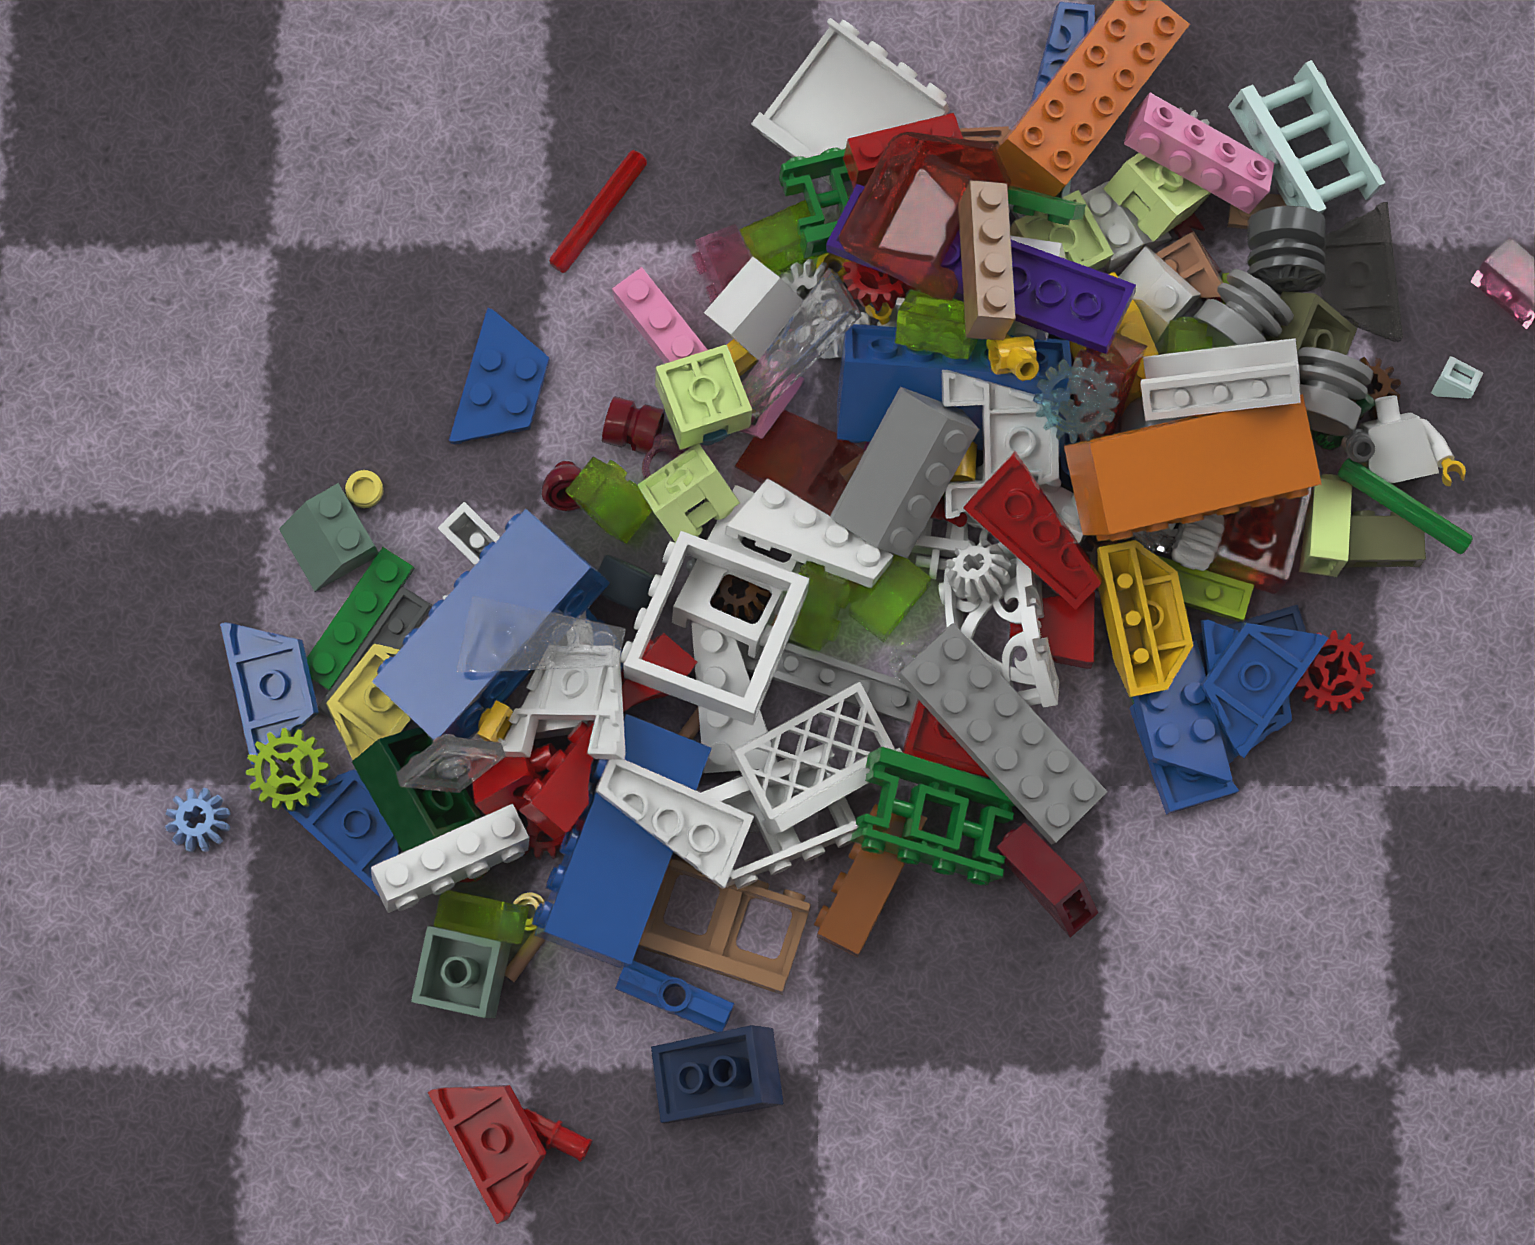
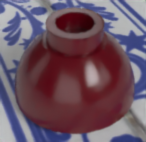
(557, 483)

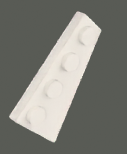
(792, 525)
(723, 667)
(684, 820)

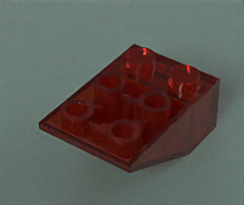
(801, 460)

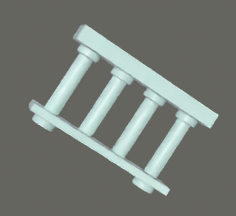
(1289, 171)

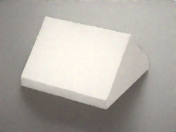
(754, 307)

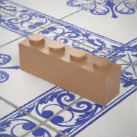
(986, 260)

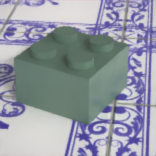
(461, 972)

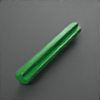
(1405, 506)

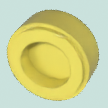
(364, 489)

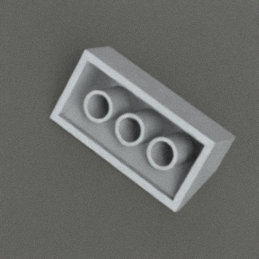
(904, 471)

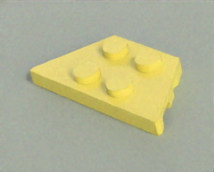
(361, 708)

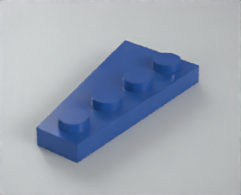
(1067, 29)

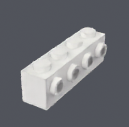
(450, 858)

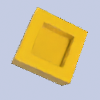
(495, 722)

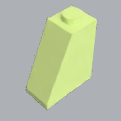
(1327, 527)

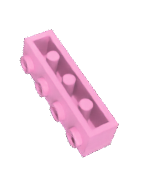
(1199, 153)

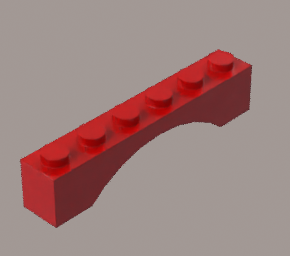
(563, 792)

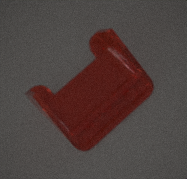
(912, 207)

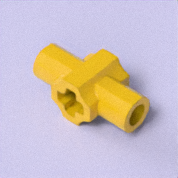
(1013, 356)

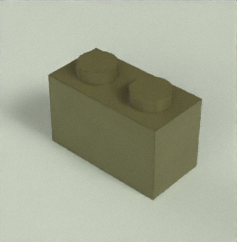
(1384, 541)

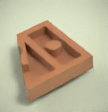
(1192, 264)

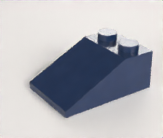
(717, 1074)

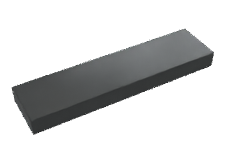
(399, 618)

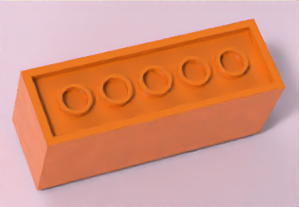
(1089, 93)
(1191, 469)

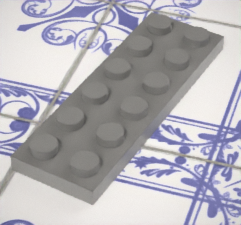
(1002, 733)

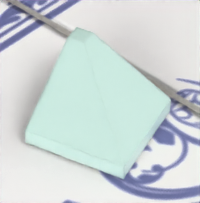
(1455, 384)

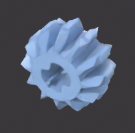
(203, 831)

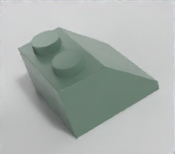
(327, 538)

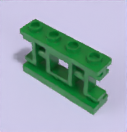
(797, 178)
(941, 786)

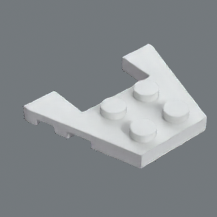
(1007, 427)
(572, 695)

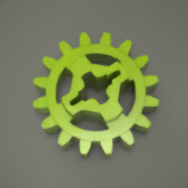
(300, 756)

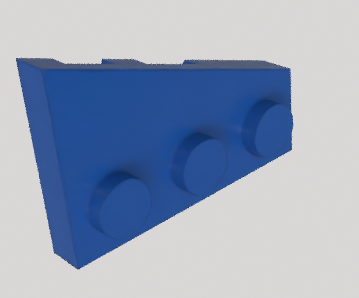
(1180, 789)

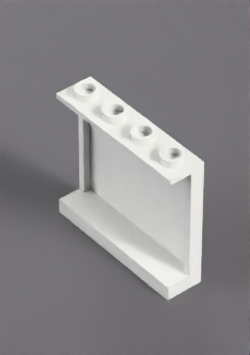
(843, 94)

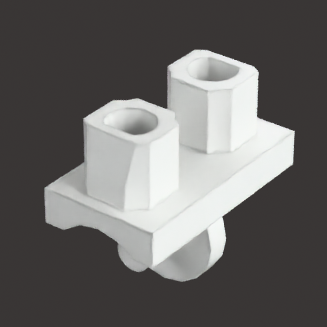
(936, 546)

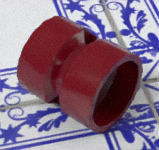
(632, 425)

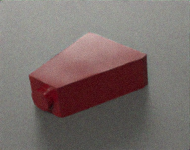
(1048, 879)

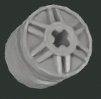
(1248, 310)
(1327, 385)

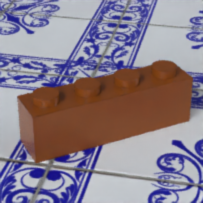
(861, 893)

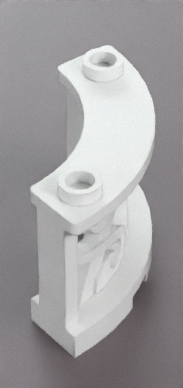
(1038, 666)

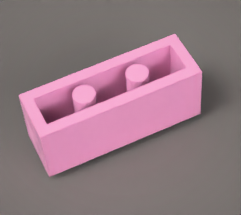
(656, 318)

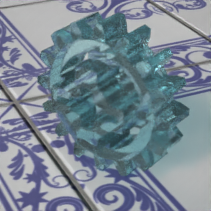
(1091, 400)

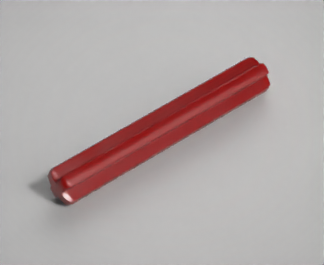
(598, 211)

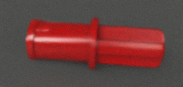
(558, 1136)

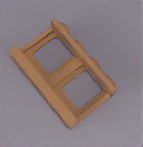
(717, 947)

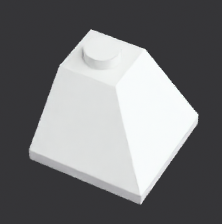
(1159, 292)

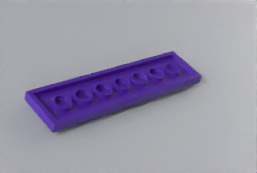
(1047, 289)

